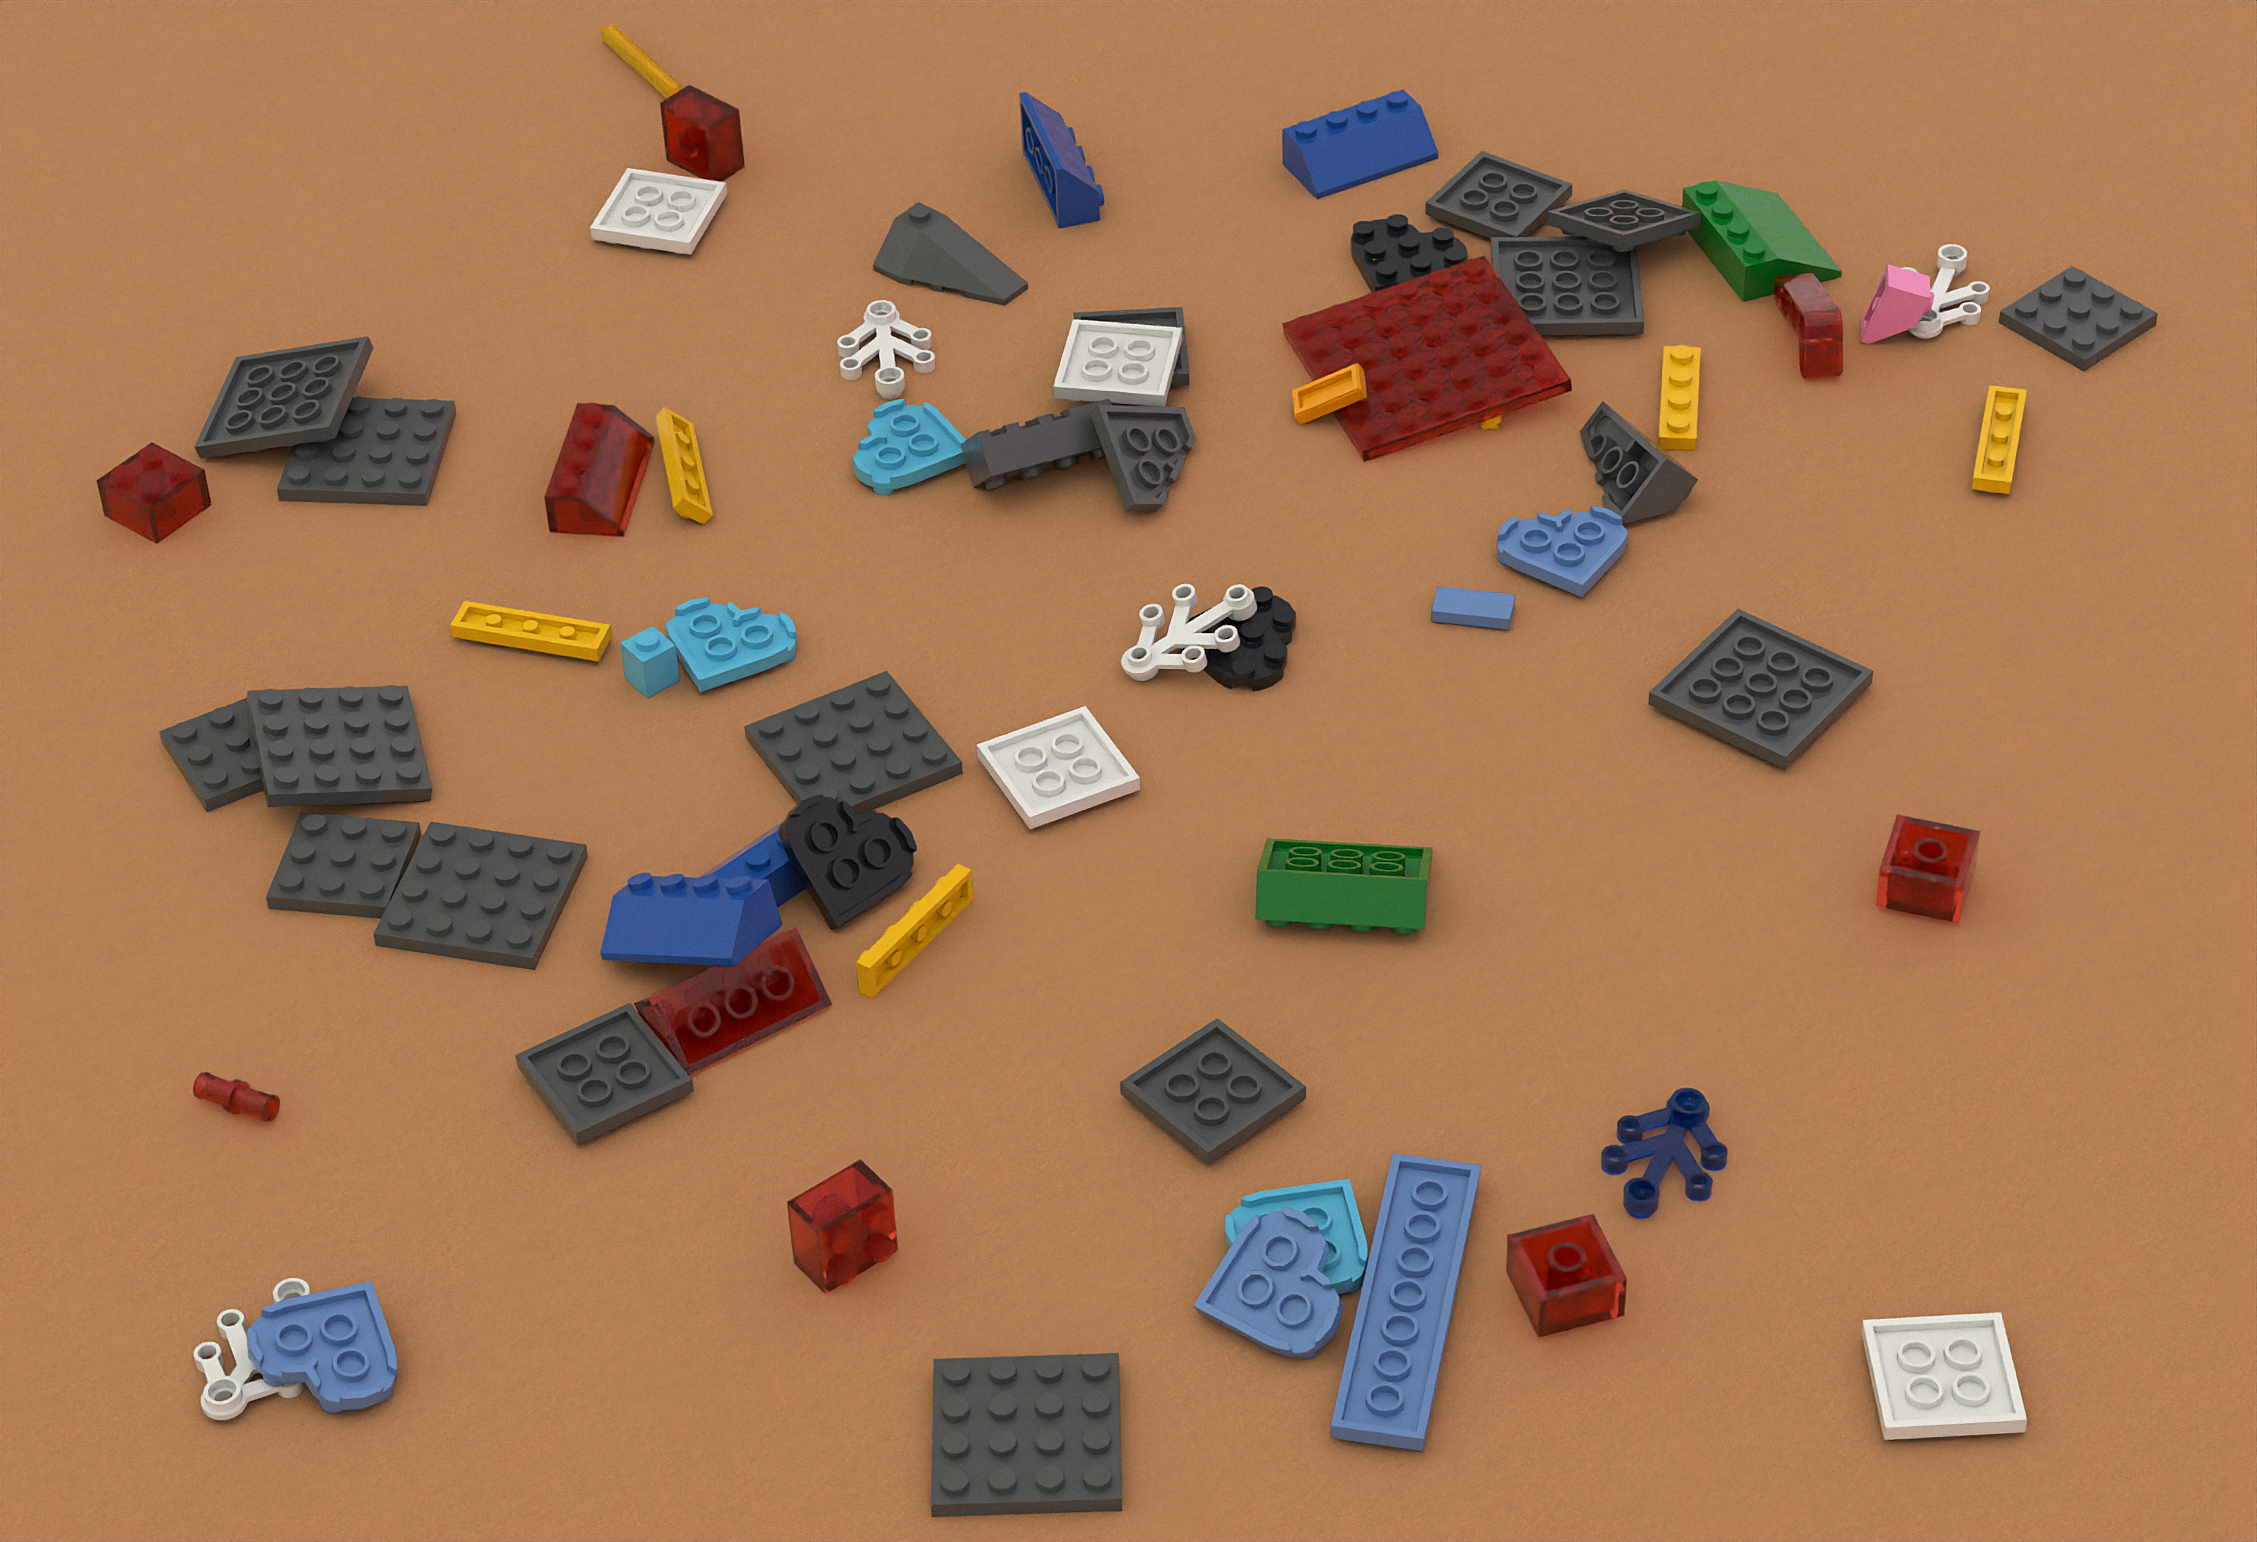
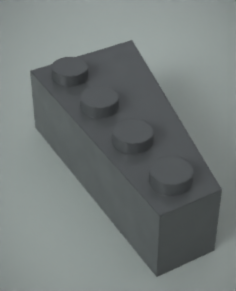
(1029, 448)

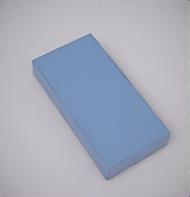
(1473, 608)

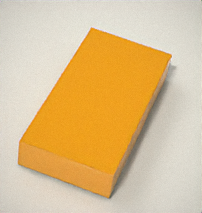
(1329, 393)

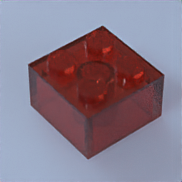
(702, 134)
(154, 492)
(1927, 868)
(842, 1226)
(1566, 1275)

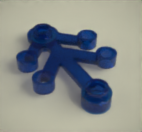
(1683, 1112)

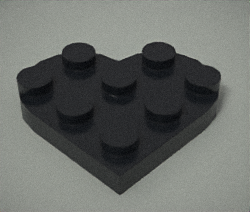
(1397, 252)
(1262, 646)
(846, 856)

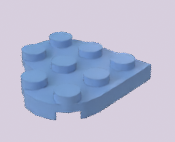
(1564, 548)
(1275, 1286)
(330, 1343)

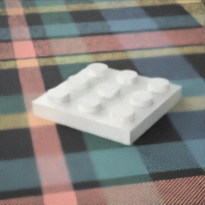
(658, 211)
(1118, 363)
(1058, 767)
(1943, 1376)

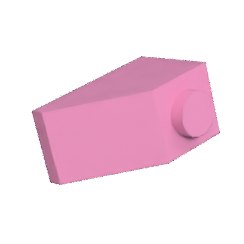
(1896, 304)

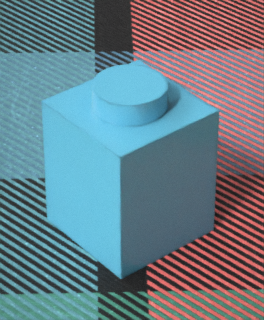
(650, 661)

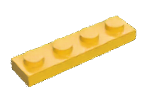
(1679, 398)
(1999, 439)
(683, 466)
(531, 630)
(914, 930)

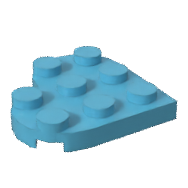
(906, 447)
(729, 643)
(1334, 1211)

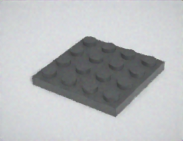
(1571, 284)
(284, 398)
(380, 455)
(1761, 688)
(338, 746)
(855, 746)
(481, 895)
(1026, 1435)

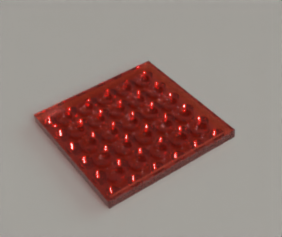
(1431, 356)

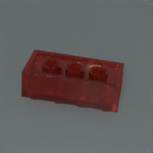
(597, 472)
(736, 1004)

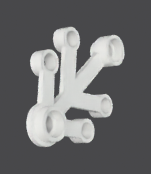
(1951, 262)
(883, 318)
(1147, 657)
(228, 1395)

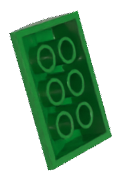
(1753, 237)
(1343, 885)

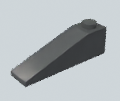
(938, 252)
(1632, 469)

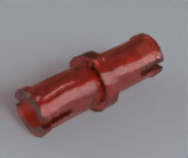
(236, 1096)

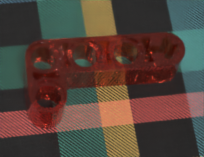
(1814, 320)

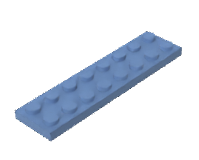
(1406, 1303)

